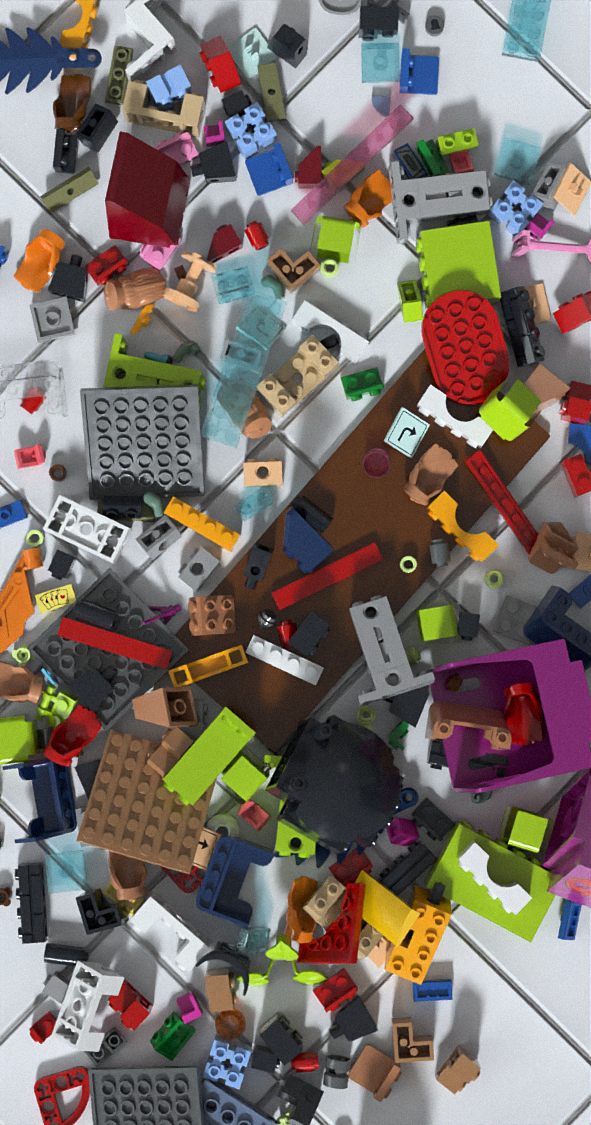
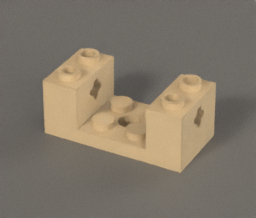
(137, 111)
(312, 362)
(325, 907)

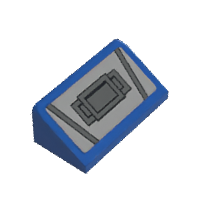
(411, 165)

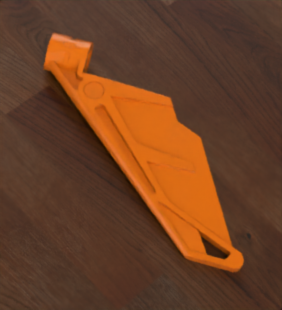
(16, 598)

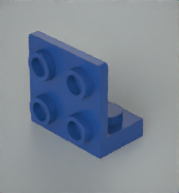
(418, 74)
(269, 170)

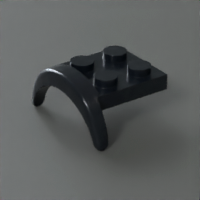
(224, 953)

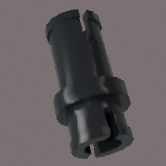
(461, 221)

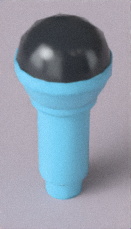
(159, 358)

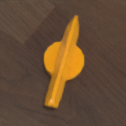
(143, 319)

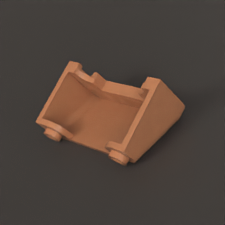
(444, 715)

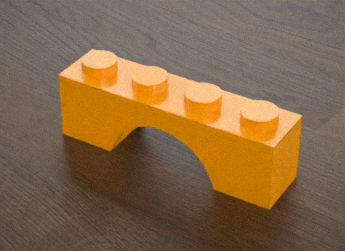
(78, 35)
(444, 510)
(202, 524)
(208, 666)

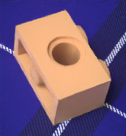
(251, 476)

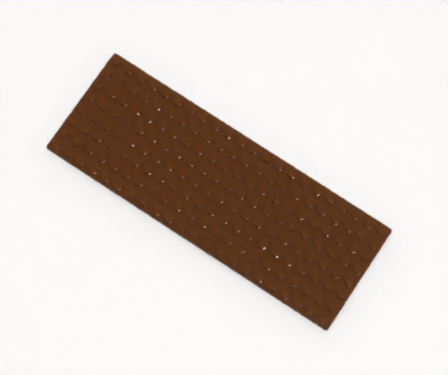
(363, 513)

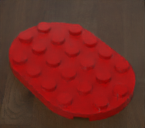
(465, 346)

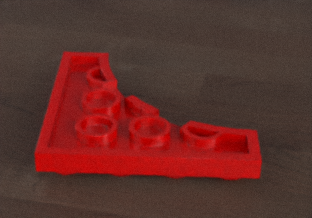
(342, 937)

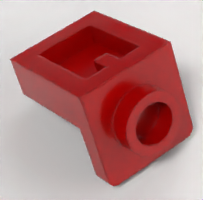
(43, 1027)

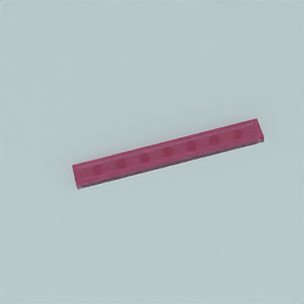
(352, 164)

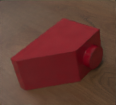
(309, 170)
(223, 243)

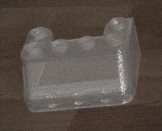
(34, 380)

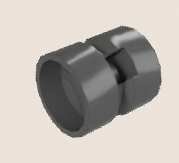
(336, 1073)

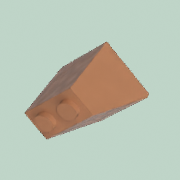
(546, 387)
(167, 707)

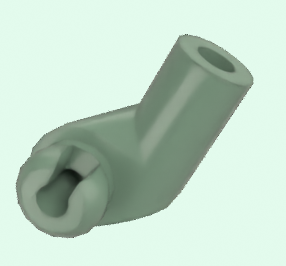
(275, 284)
(185, 348)
(155, 502)
(481, 797)

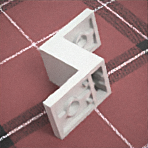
(152, 33)

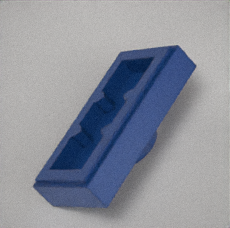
(12, 513)
(582, 593)
(569, 920)
(433, 990)

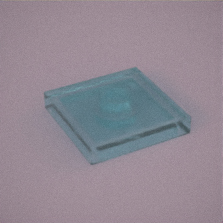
(380, 62)
(517, 161)
(66, 871)

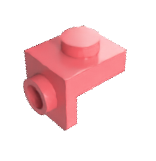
(461, 162)
(30, 456)
(254, 814)

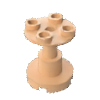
(186, 287)

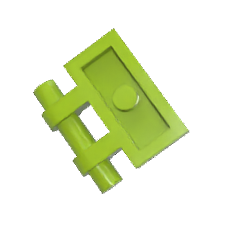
(63, 706)

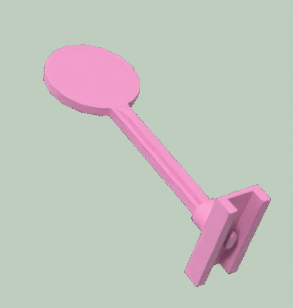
(525, 244)

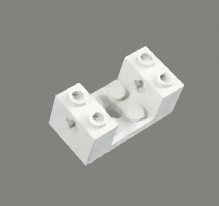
(105, 538)
(197, 942)
(87, 985)

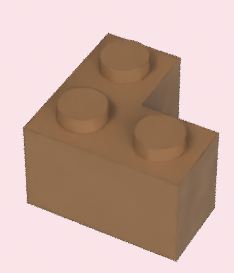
(293, 274)
(173, 747)
(219, 989)
(407, 1047)
(458, 1070)

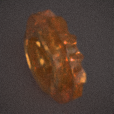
(237, 1030)

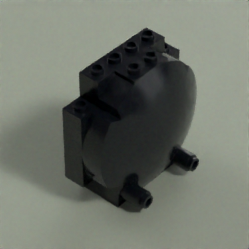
(336, 784)

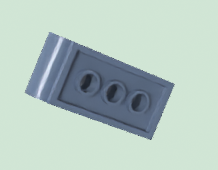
(230, 1102)

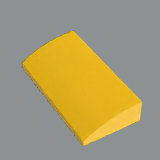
(386, 910)

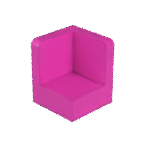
(214, 134)
(538, 227)
(402, 832)
(189, 1007)

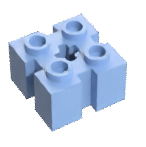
(169, 88)
(253, 119)
(515, 197)
(238, 1056)

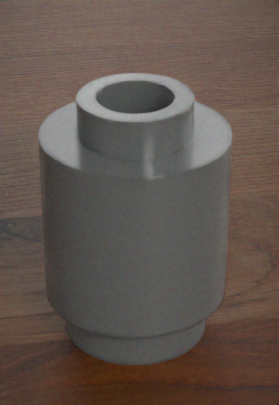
(439, 552)

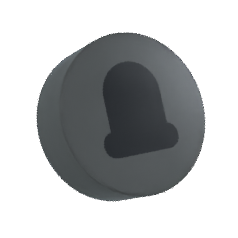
(434, 25)

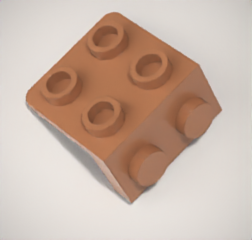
(212, 615)
(375, 1072)

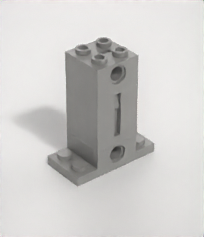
(436, 198)
(383, 652)

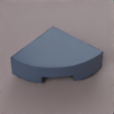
(381, 105)

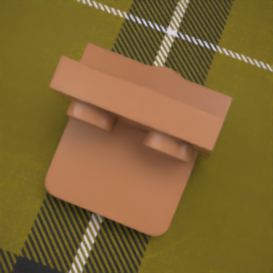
(554, 548)

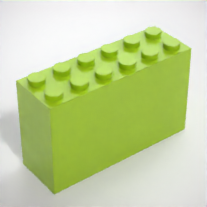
(503, 868)

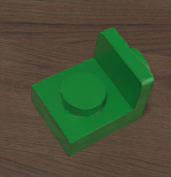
(398, 732)

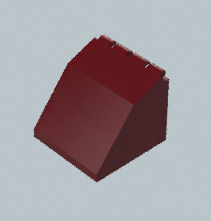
(145, 194)

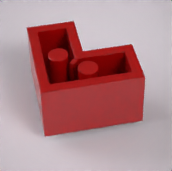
(219, 60)
(575, 313)
(577, 403)
(577, 475)
(131, 1005)

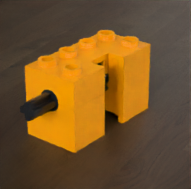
(421, 942)

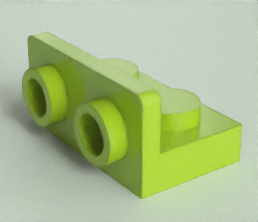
(457, 142)

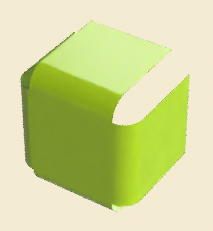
(335, 238)
(512, 413)
(437, 623)
(17, 739)
(243, 776)
(525, 829)

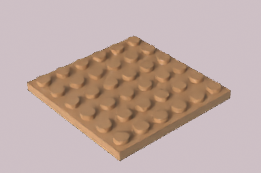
(136, 813)

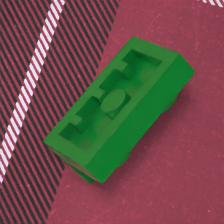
(431, 158)
(361, 384)
(172, 1036)

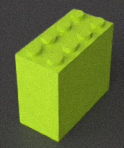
(458, 260)

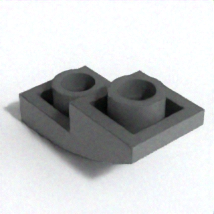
(112, 1041)

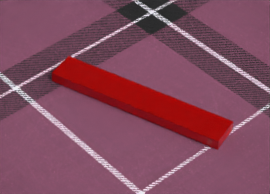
(502, 499)
(327, 576)
(115, 643)

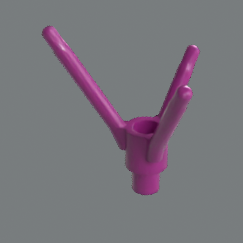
(166, 613)

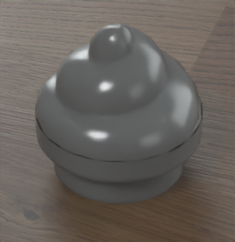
(266, 619)

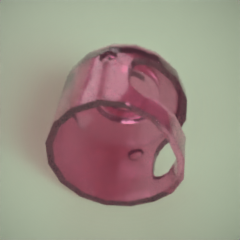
(376, 463)

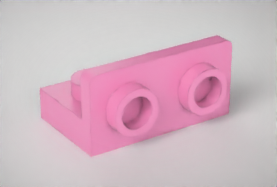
(179, 148)
(157, 255)

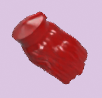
(523, 714)
(72, 736)

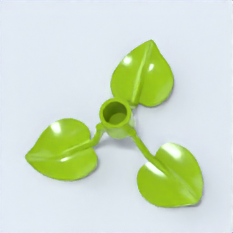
(284, 951)

